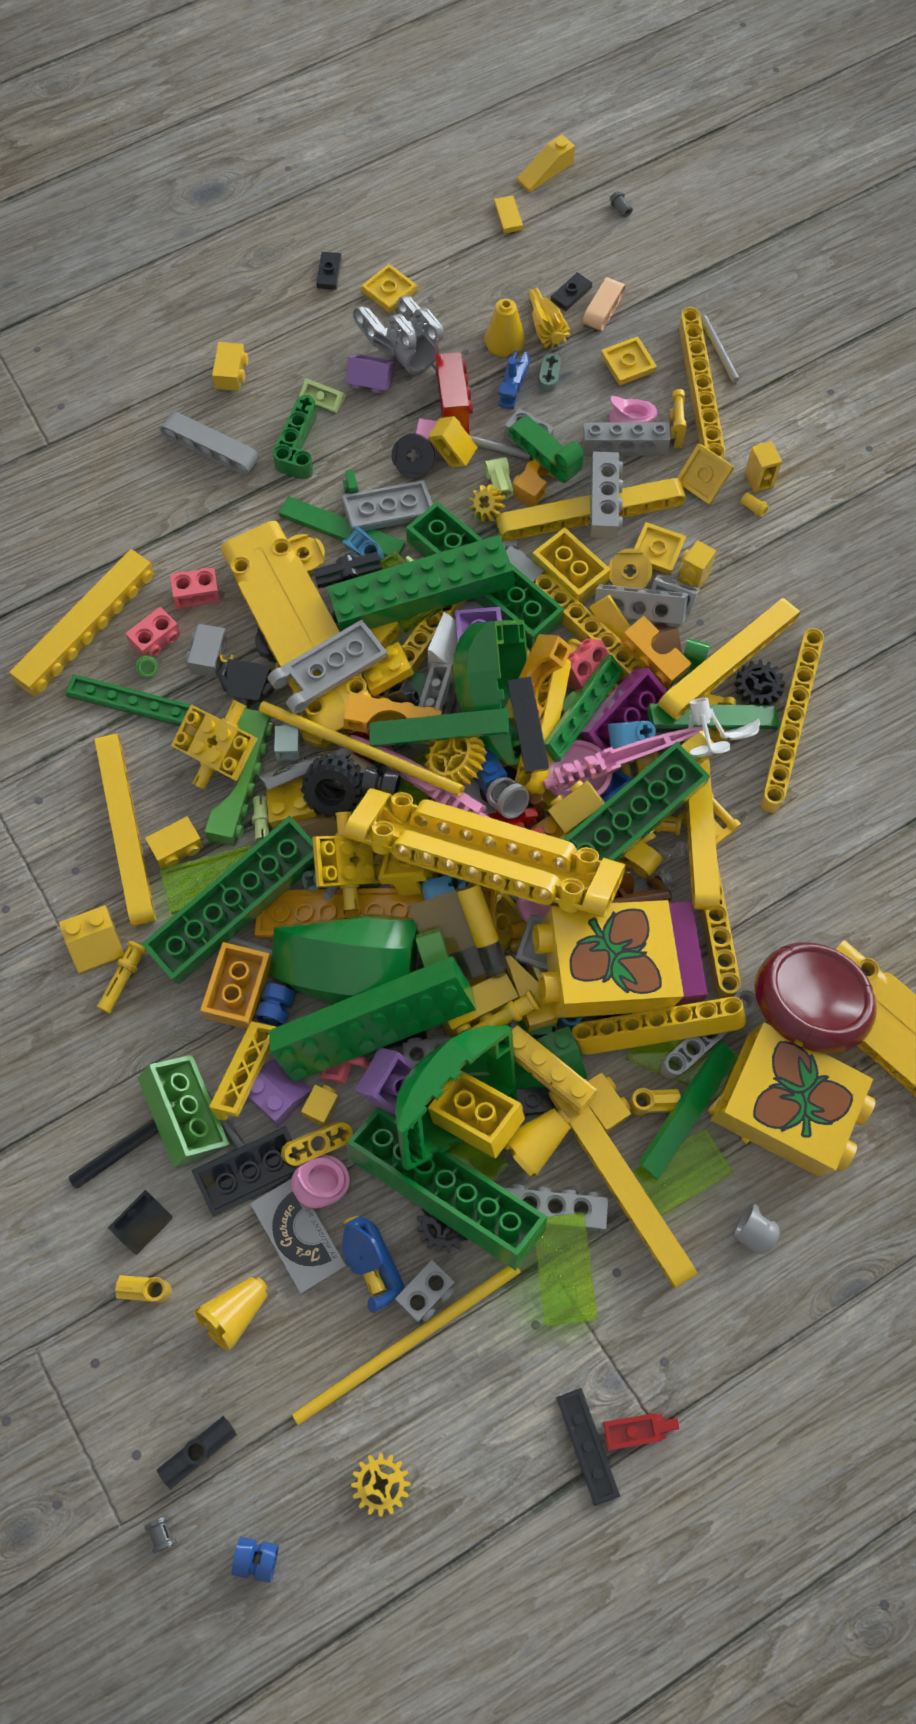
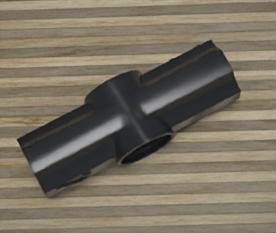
(347, 568)
(183, 1464)

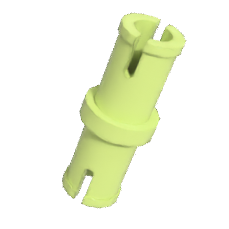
(260, 818)

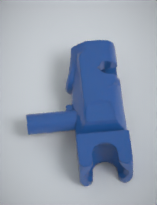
(513, 380)

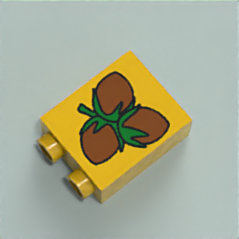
(610, 961)
(794, 1102)

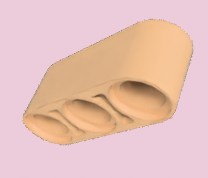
(604, 304)

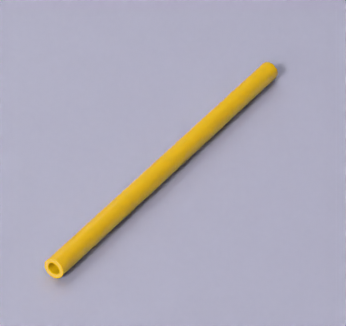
(362, 748)
(404, 1344)

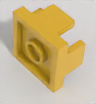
(403, 875)

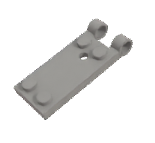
(335, 658)

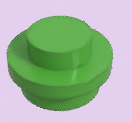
(146, 666)

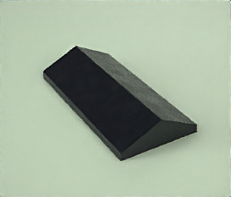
(245, 1172)

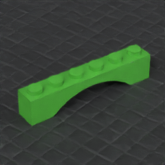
(226, 819)

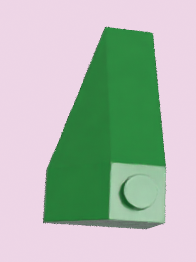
(564, 1047)

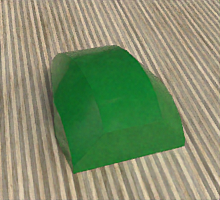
(482, 665)
(344, 955)
(479, 1052)

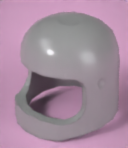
(507, 797)
(758, 1233)

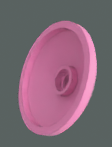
(577, 752)

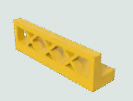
(239, 1070)

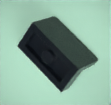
(140, 1222)

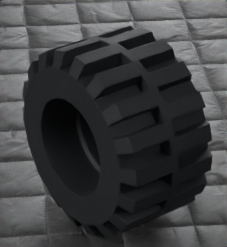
(334, 768)

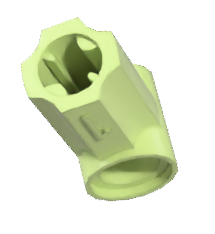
(498, 473)

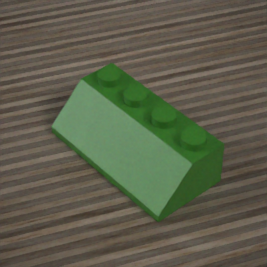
(182, 1110)

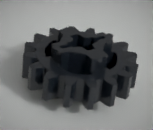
(770, 682)
(440, 1241)

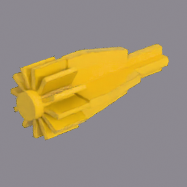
(548, 320)

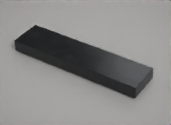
(528, 725)
(588, 1447)

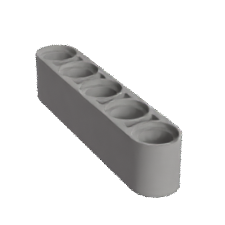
(209, 443)
(701, 1043)

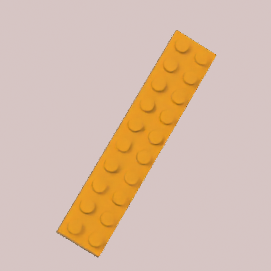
(309, 906)

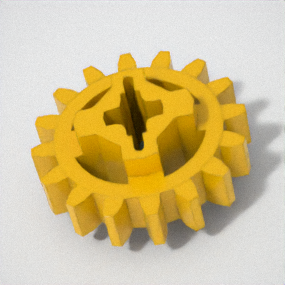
(364, 1492)

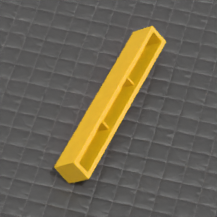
(82, 623)

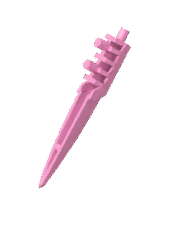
(612, 759)
(438, 795)

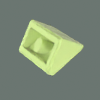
(323, 395)

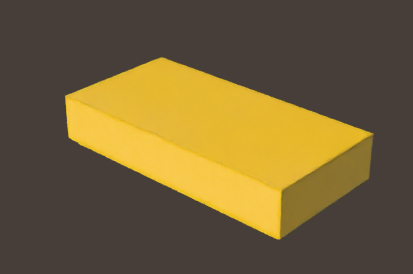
(508, 214)
(610, 615)

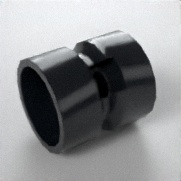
(386, 782)

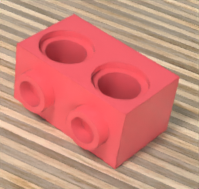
(195, 593)
(150, 631)
(585, 661)

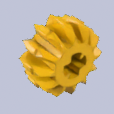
(494, 499)

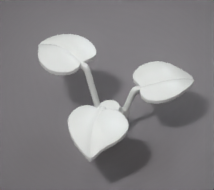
(701, 715)

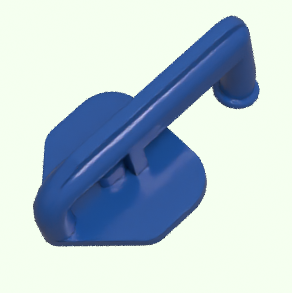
(368, 1252)

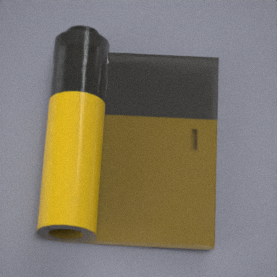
(465, 929)

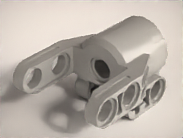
(408, 334)

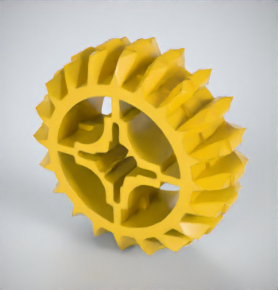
(459, 763)

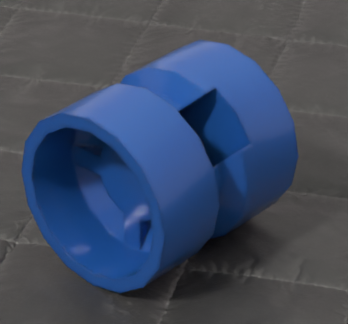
(275, 1004)
(245, 1558)

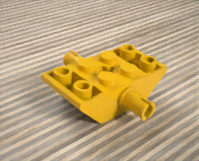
(215, 742)
(344, 863)

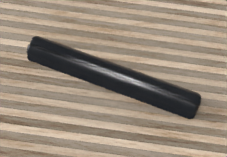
(113, 1154)

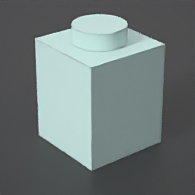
(287, 743)

